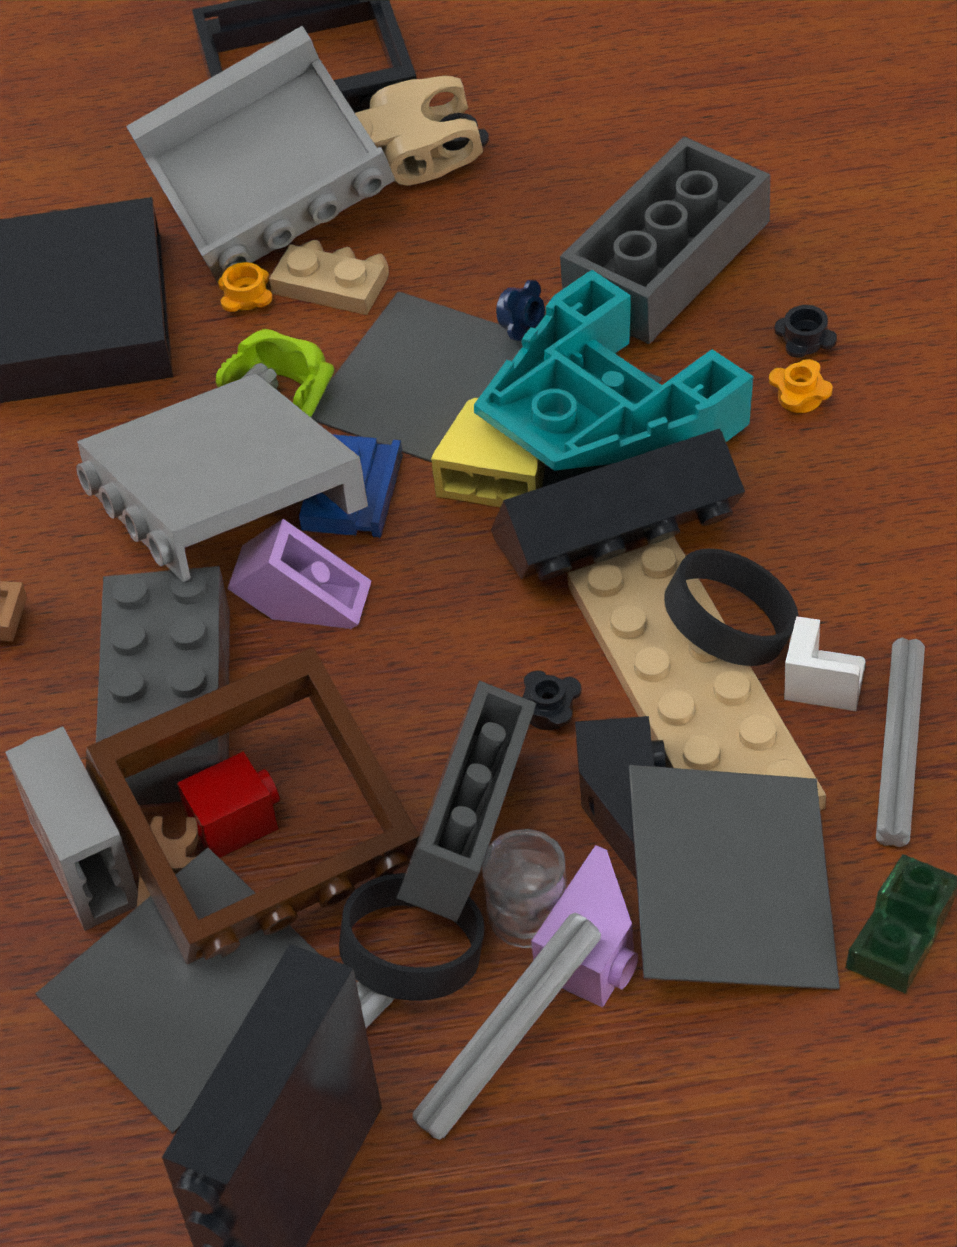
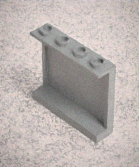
(260, 153)
(215, 467)

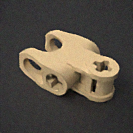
(413, 132)

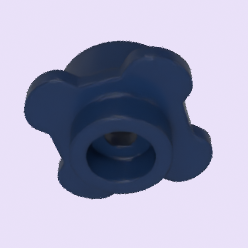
(520, 309)

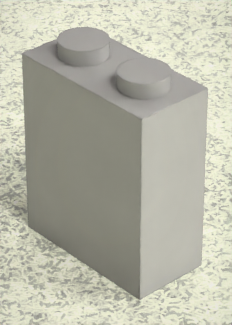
(74, 827)

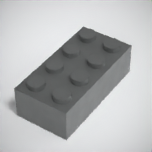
(673, 232)
(158, 651)

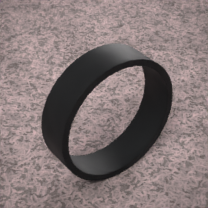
(716, 636)
(399, 980)

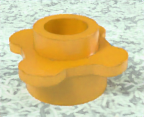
(244, 287)
(800, 386)

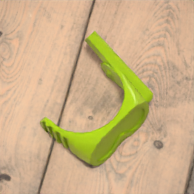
(287, 357)

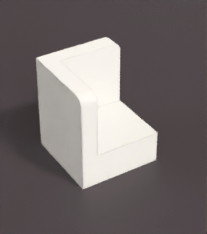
(820, 675)

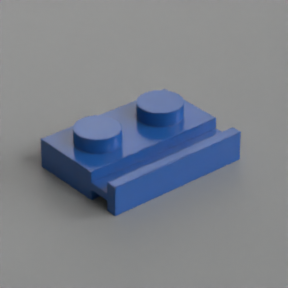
(380, 471)

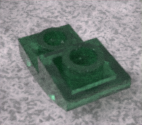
(903, 924)

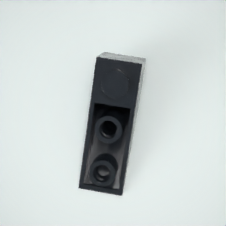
(604, 759)

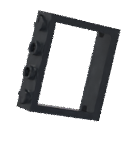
(262, 21)

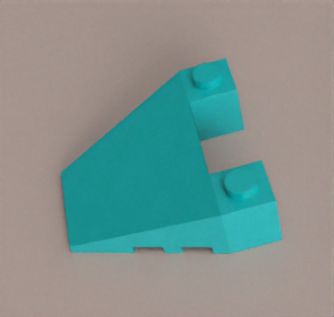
(587, 406)

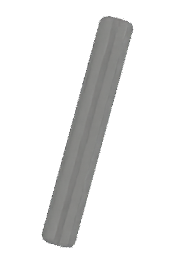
(900, 743)
(506, 1026)

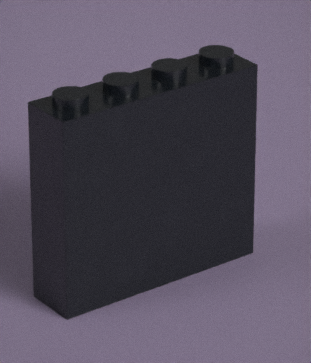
(82, 300)
(278, 1112)

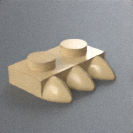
(330, 278)

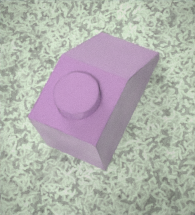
(298, 579)
(598, 898)

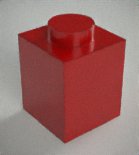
(230, 804)

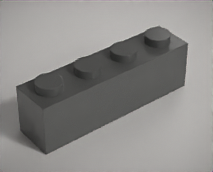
(467, 802)

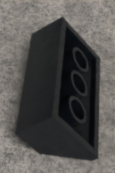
(618, 505)

